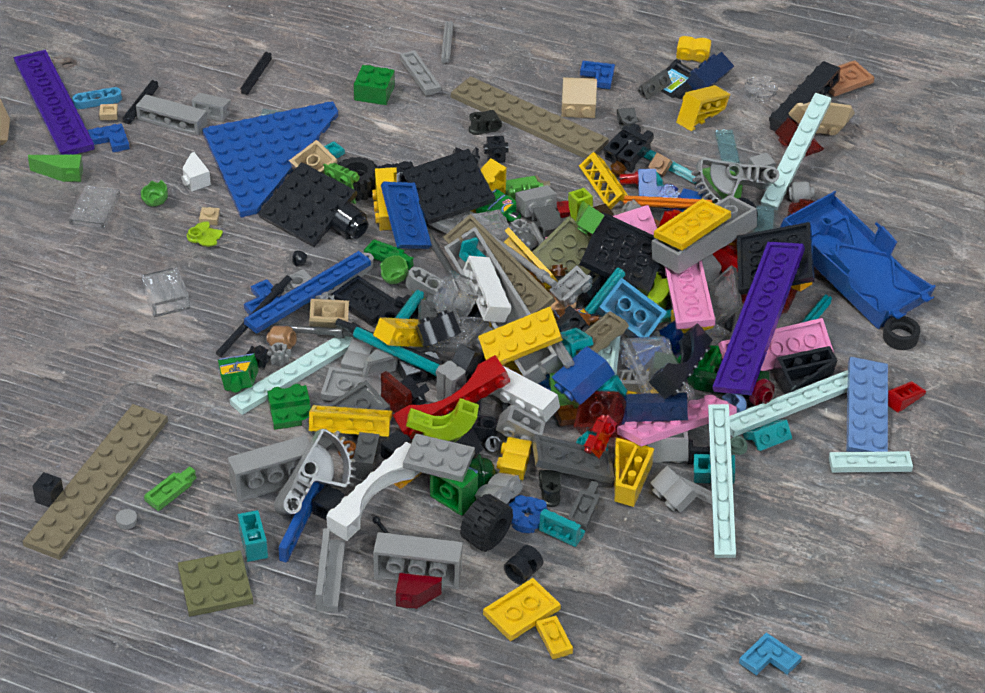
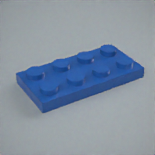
(406, 215)

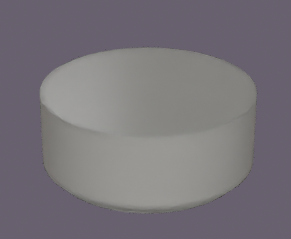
(126, 519)

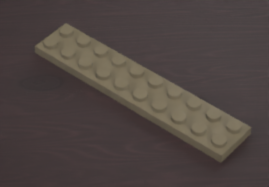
(530, 118)
(95, 482)

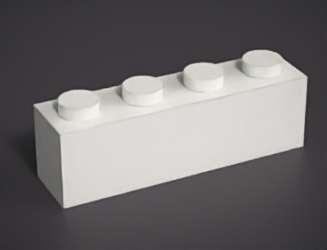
(491, 296)
(528, 396)

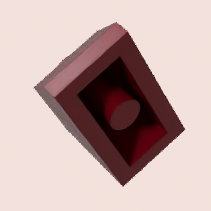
(417, 590)

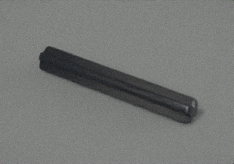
(256, 73)
(131, 113)

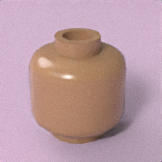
(283, 335)

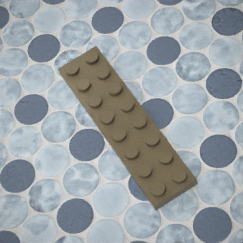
(528, 288)

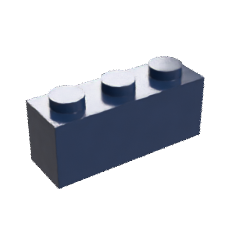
(710, 71)
(656, 408)

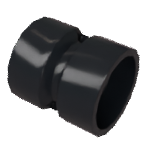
(523, 564)

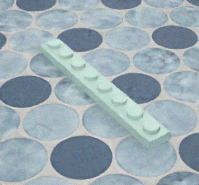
(797, 150)
(291, 373)
(788, 404)
(721, 481)

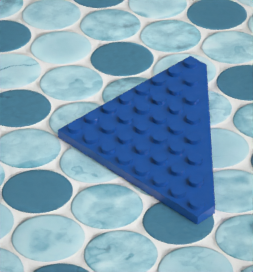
(257, 151)

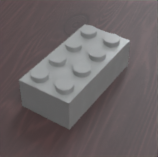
(266, 468)
(417, 556)

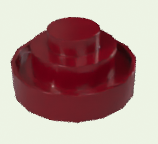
(762, 392)

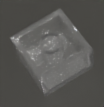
(456, 295)

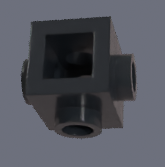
(496, 148)

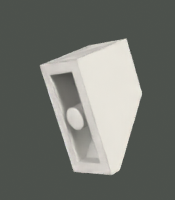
(195, 173)

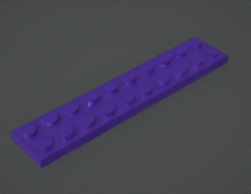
(53, 103)
(758, 318)

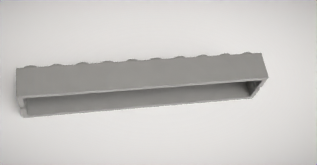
(534, 365)

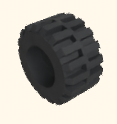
(366, 171)
(486, 522)

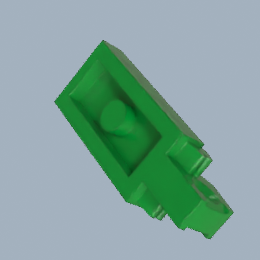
(382, 251)

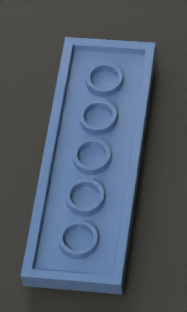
(867, 406)

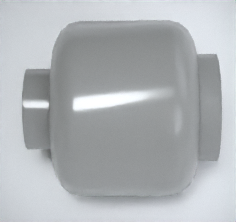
(800, 190)

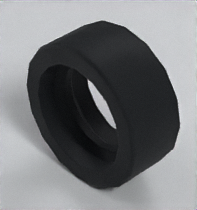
(901, 342)

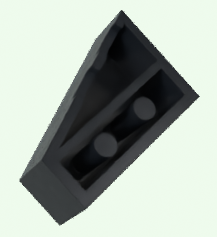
(804, 368)

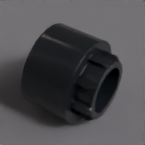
(350, 221)

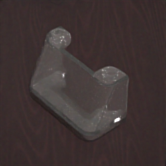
(646, 357)

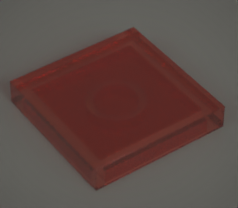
(394, 392)

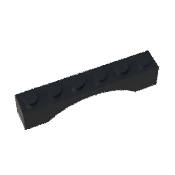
(672, 376)

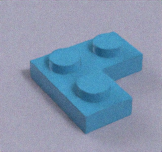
(768, 651)

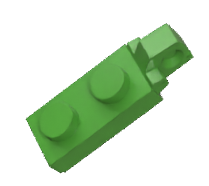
(170, 488)

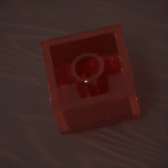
(599, 404)

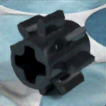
(260, 354)

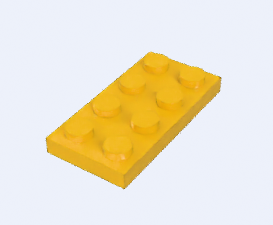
(692, 224)
(521, 336)

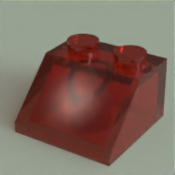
(786, 133)

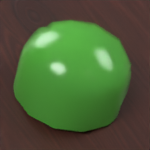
(154, 193)
(394, 269)

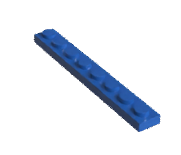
(304, 293)

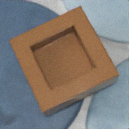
(660, 163)

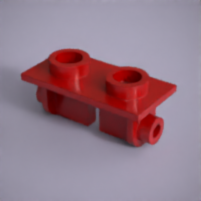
(604, 428)

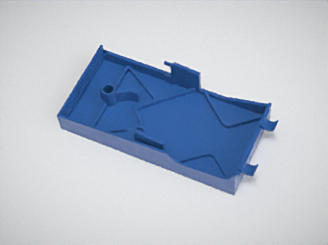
(860, 261)

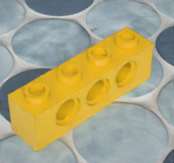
(398, 332)

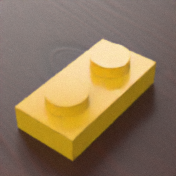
(554, 637)

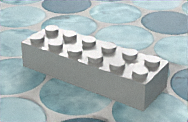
(741, 222)

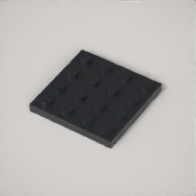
(449, 186)
(307, 204)
(752, 246)
(623, 247)

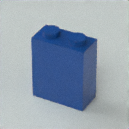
(584, 377)

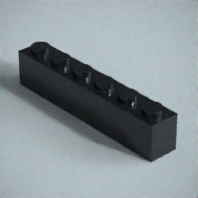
(819, 81)

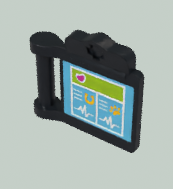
(679, 85)

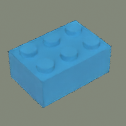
(634, 307)

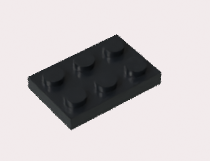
(364, 299)

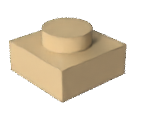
(108, 112)
(210, 214)

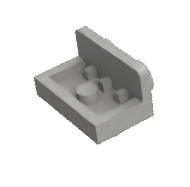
(571, 286)

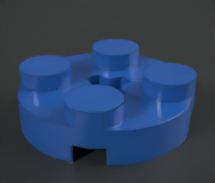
(526, 505)

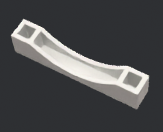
(346, 516)

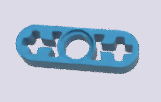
(87, 100)

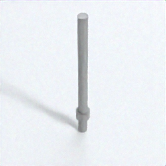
(540, 274)

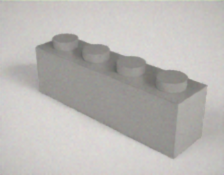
(171, 115)

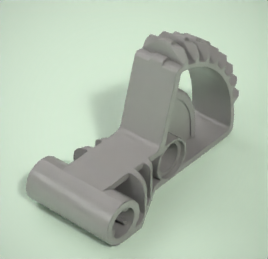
(750, 175)
(296, 488)

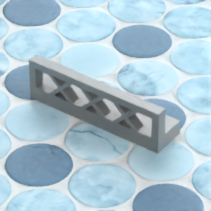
(330, 573)

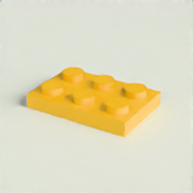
(521, 609)

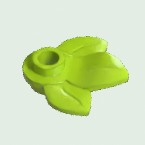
(204, 234)

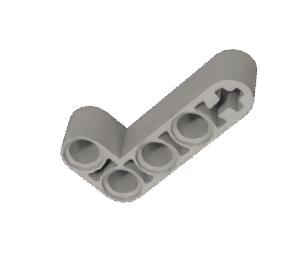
(424, 281)

